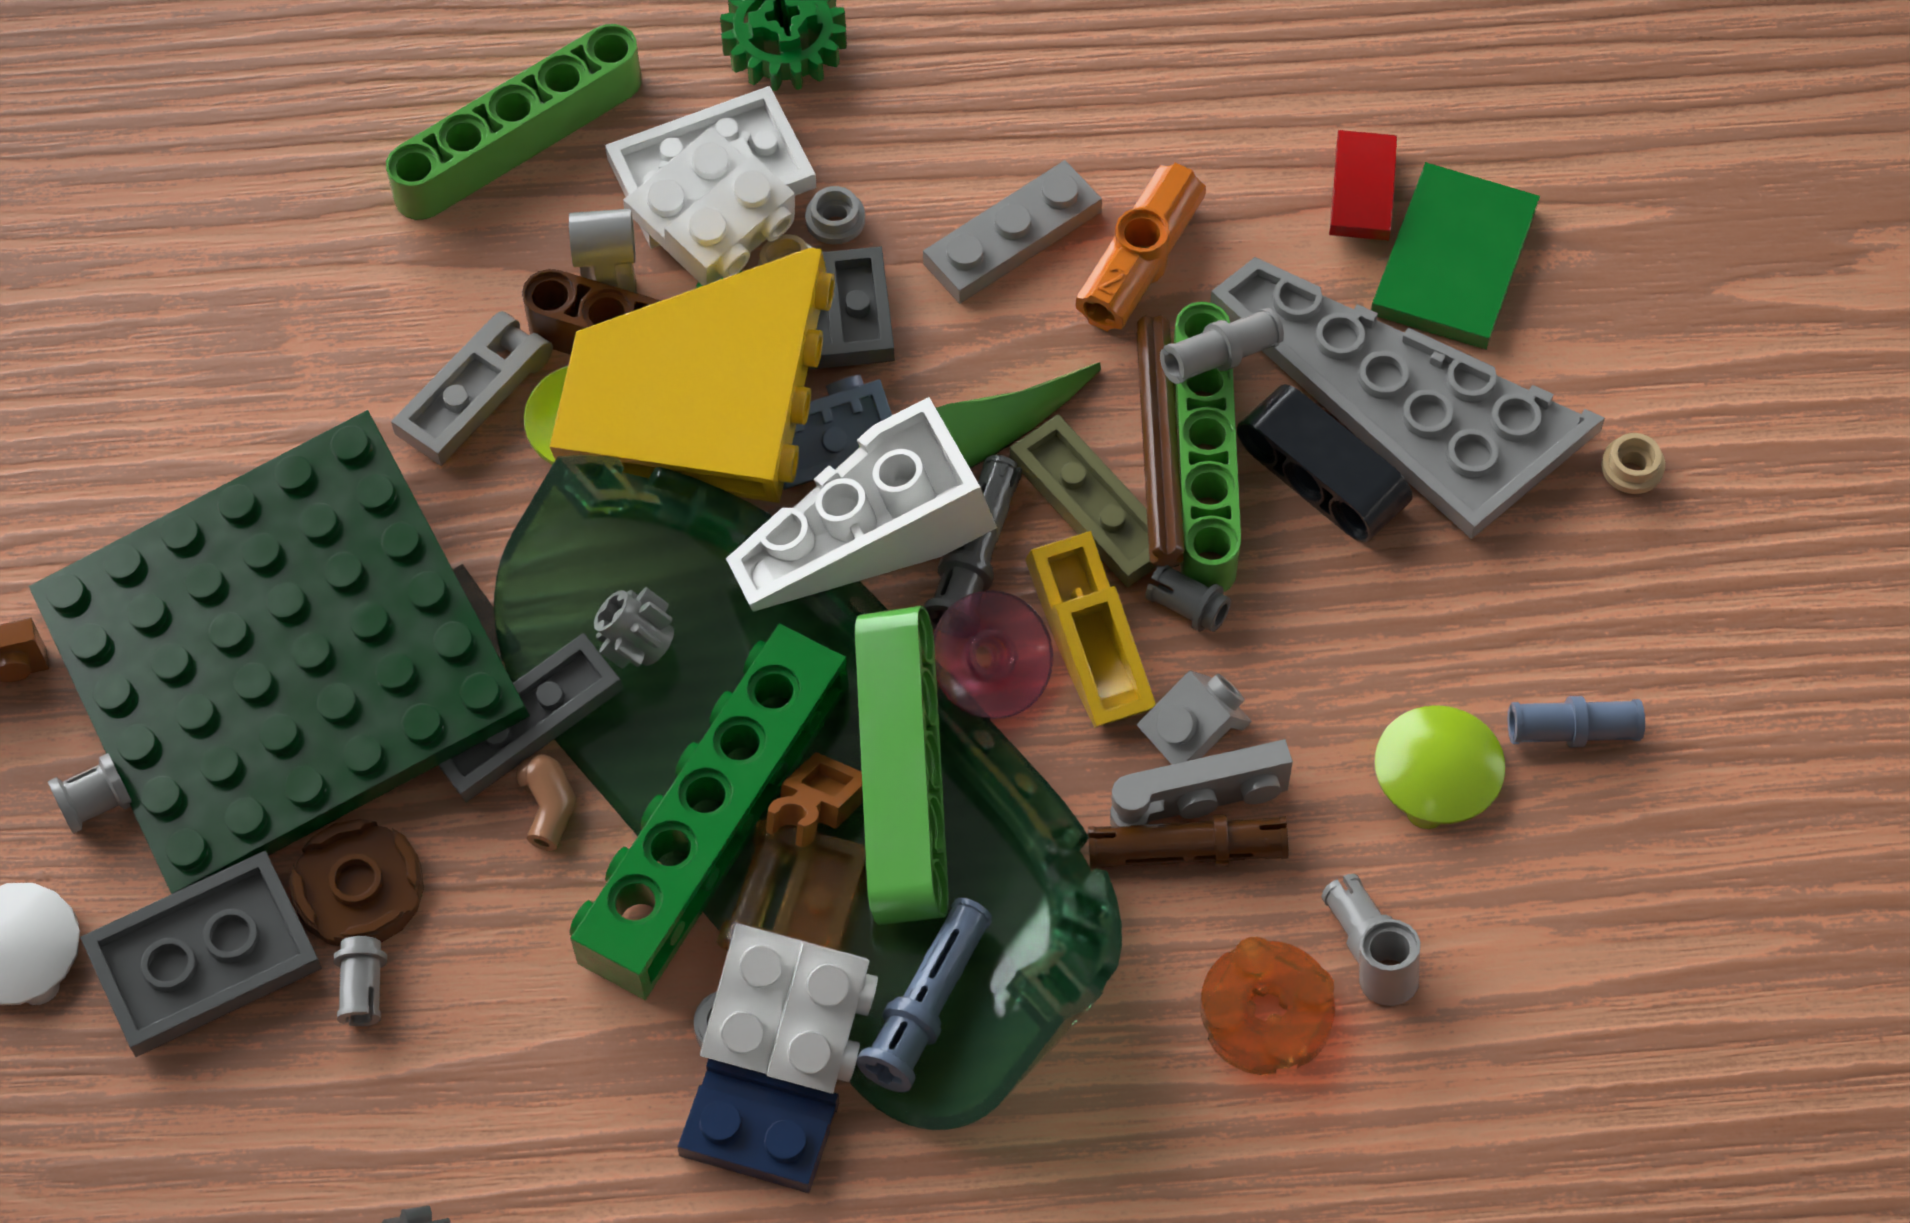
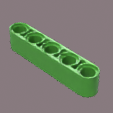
(514, 122)
(1207, 471)
(901, 766)

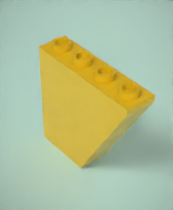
(703, 379)

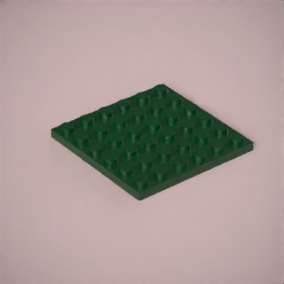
(276, 653)

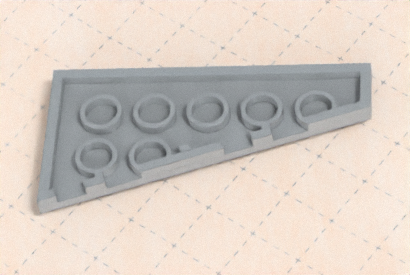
(1418, 403)

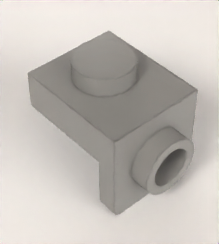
(1194, 716)

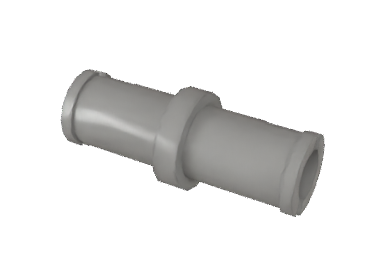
(1221, 345)

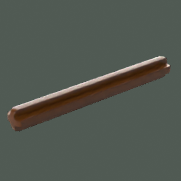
(1159, 445)

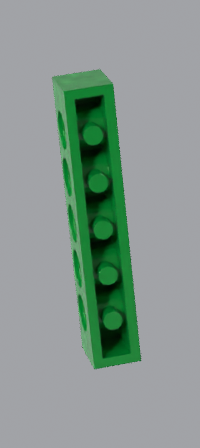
(639, 951)

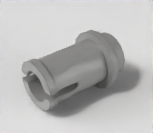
(359, 980)

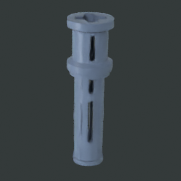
(914, 1018)

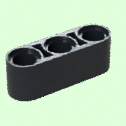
(1324, 463)

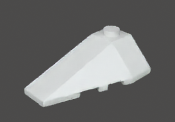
(881, 510)

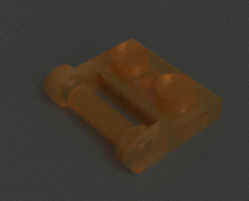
(818, 891)

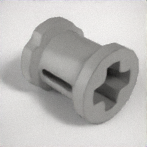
(90, 793)

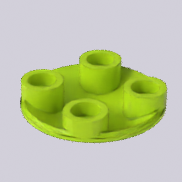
(1439, 765)

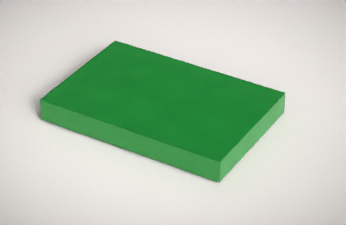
(1455, 255)

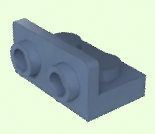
(836, 425)

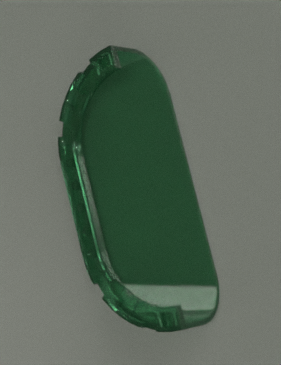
(1005, 826)

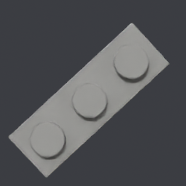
(1012, 231)

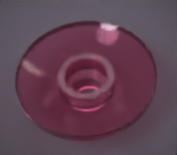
(1018, 650)

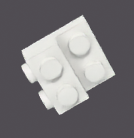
(712, 207)
(788, 1009)

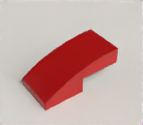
(1363, 185)

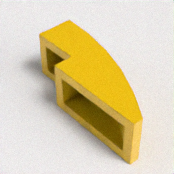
(1090, 629)

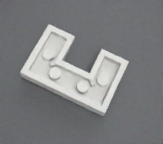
(749, 123)

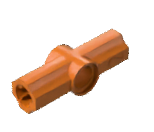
(1128, 270)

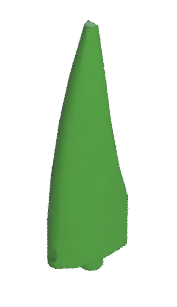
(994, 422)

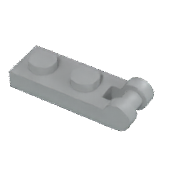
(470, 387)
(1202, 785)

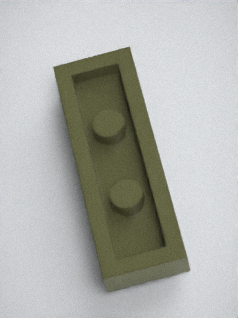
(1087, 496)

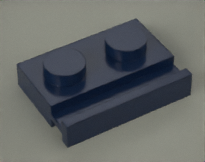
(758, 1125)

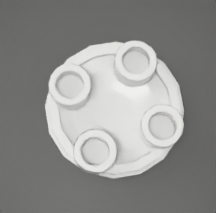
(35, 943)

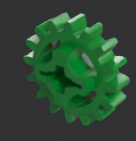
(807, 38)

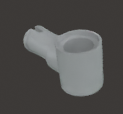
(1375, 939)

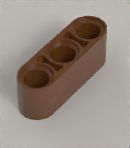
(580, 303)

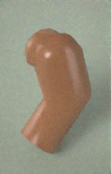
(555, 797)

